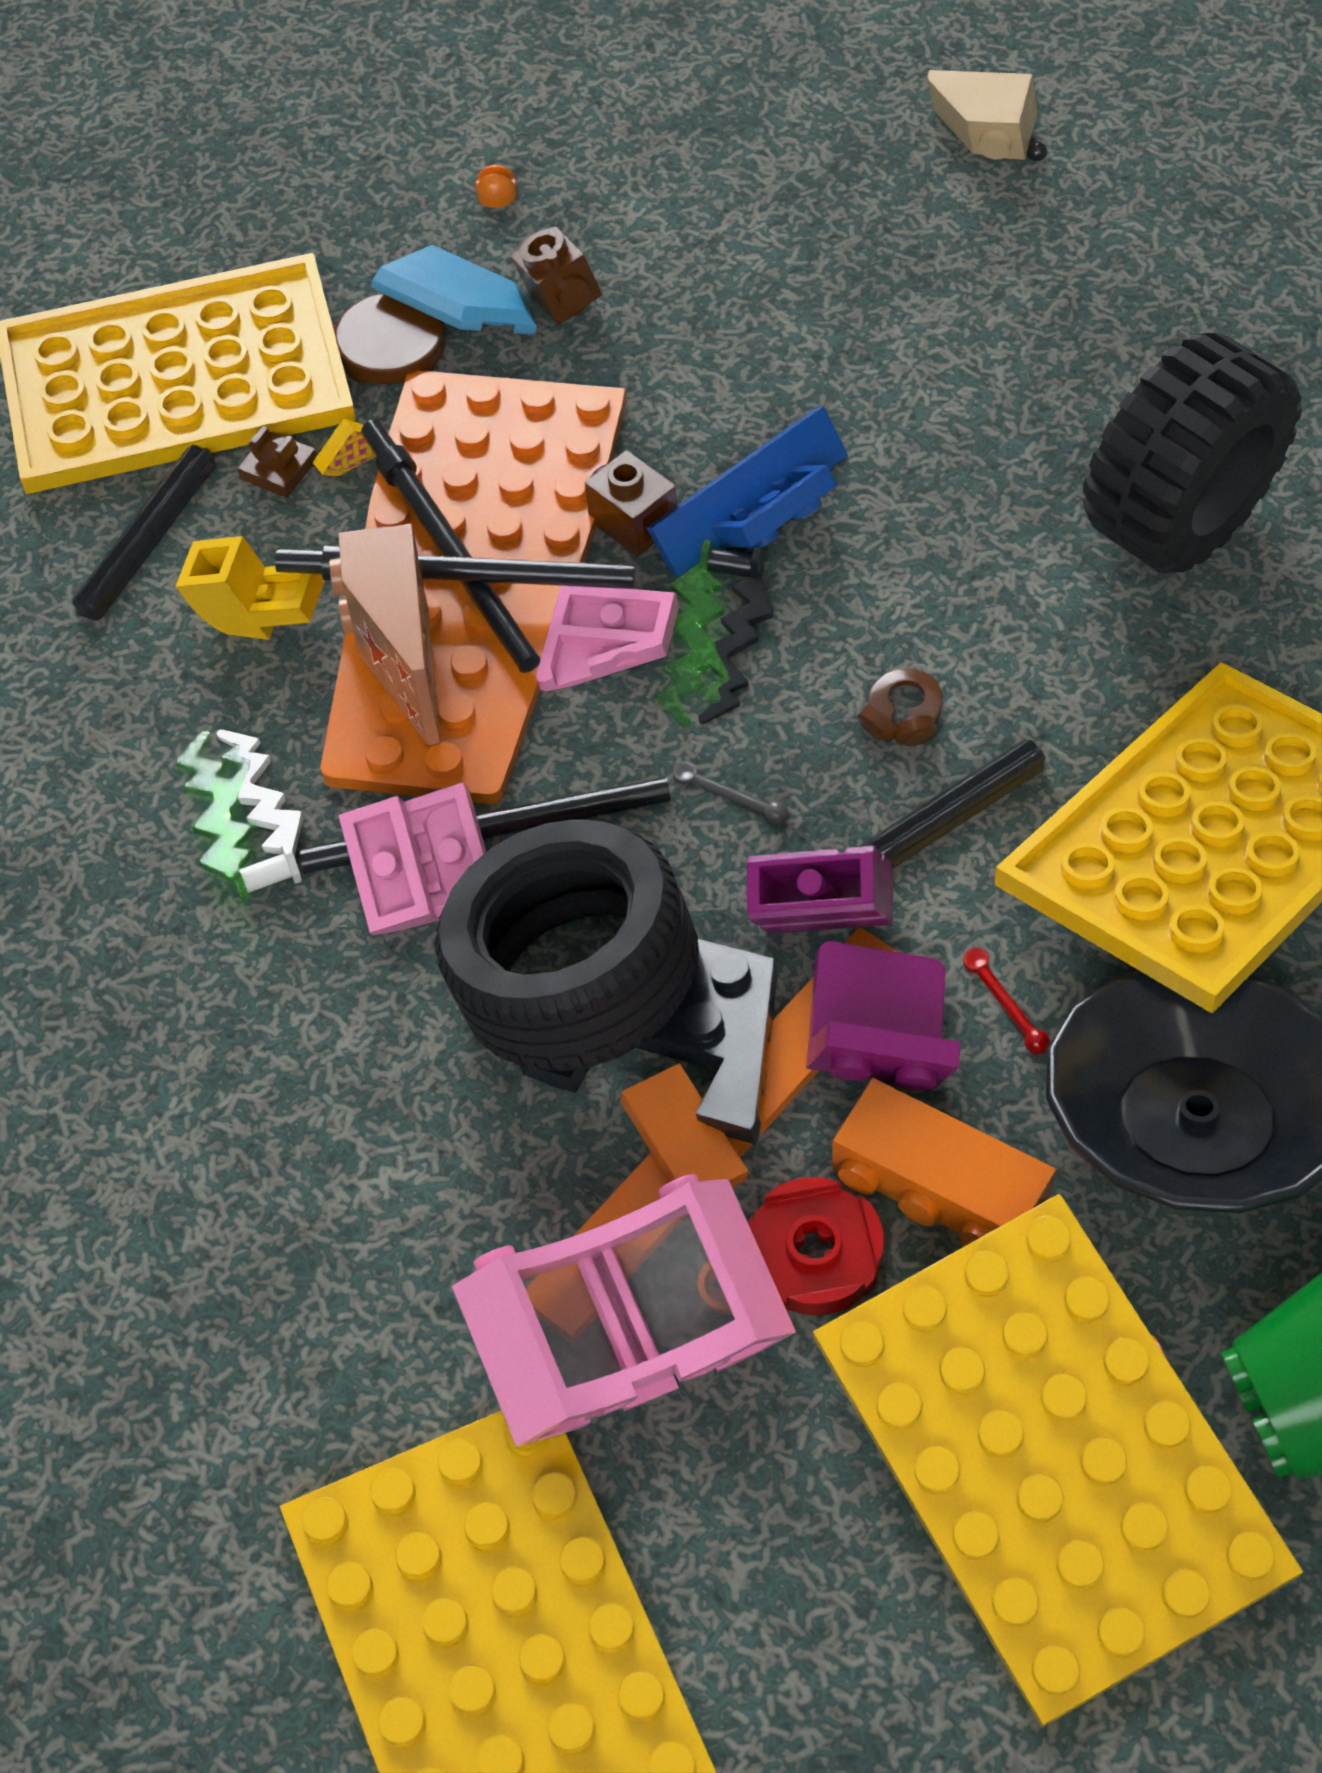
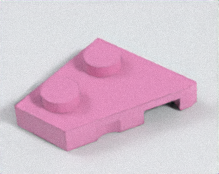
(604, 633)

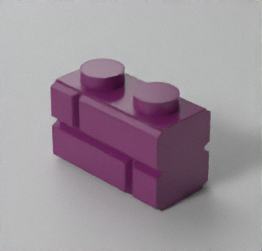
(820, 890)

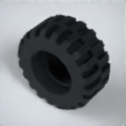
(1191, 452)

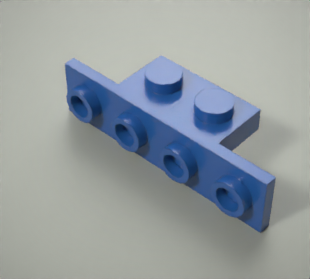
(755, 495)

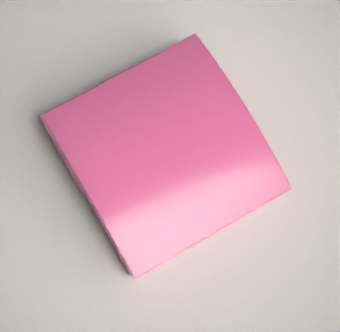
(411, 855)

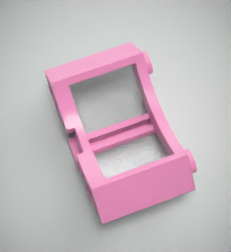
(621, 1310)

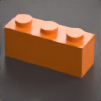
(935, 1165)

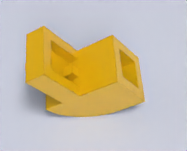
(241, 595)

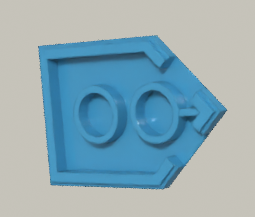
(455, 291)

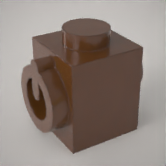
(556, 274)
(628, 499)

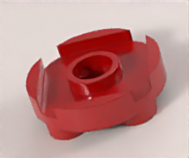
(837, 1217)

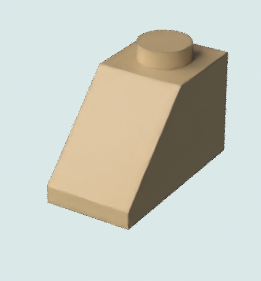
(986, 110)

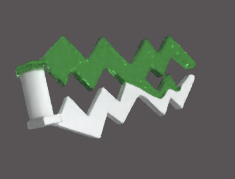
(225, 855)

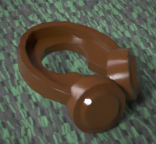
(921, 721)

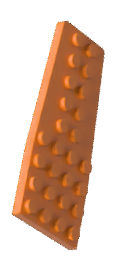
(511, 481)

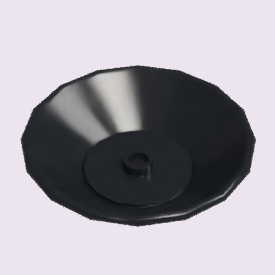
(1146, 1061)

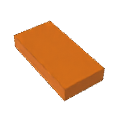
(666, 1119)

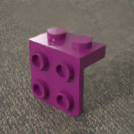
(879, 1017)

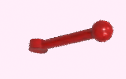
(1035, 1040)

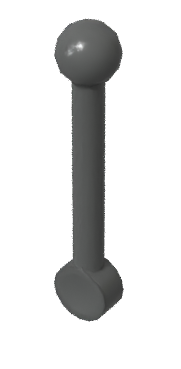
(774, 813)

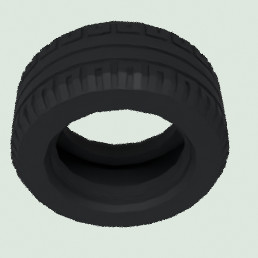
(591, 1007)

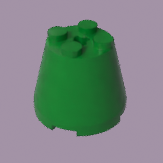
(1280, 1371)

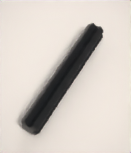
(143, 533)
(959, 802)

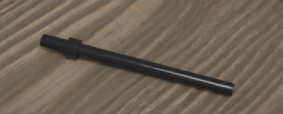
(400, 471)
(477, 569)
(524, 817)

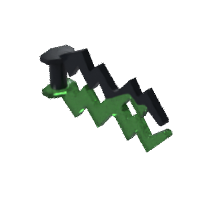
(709, 654)

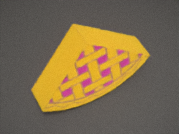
(343, 450)

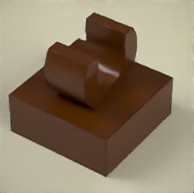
(276, 462)

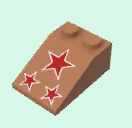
(389, 617)

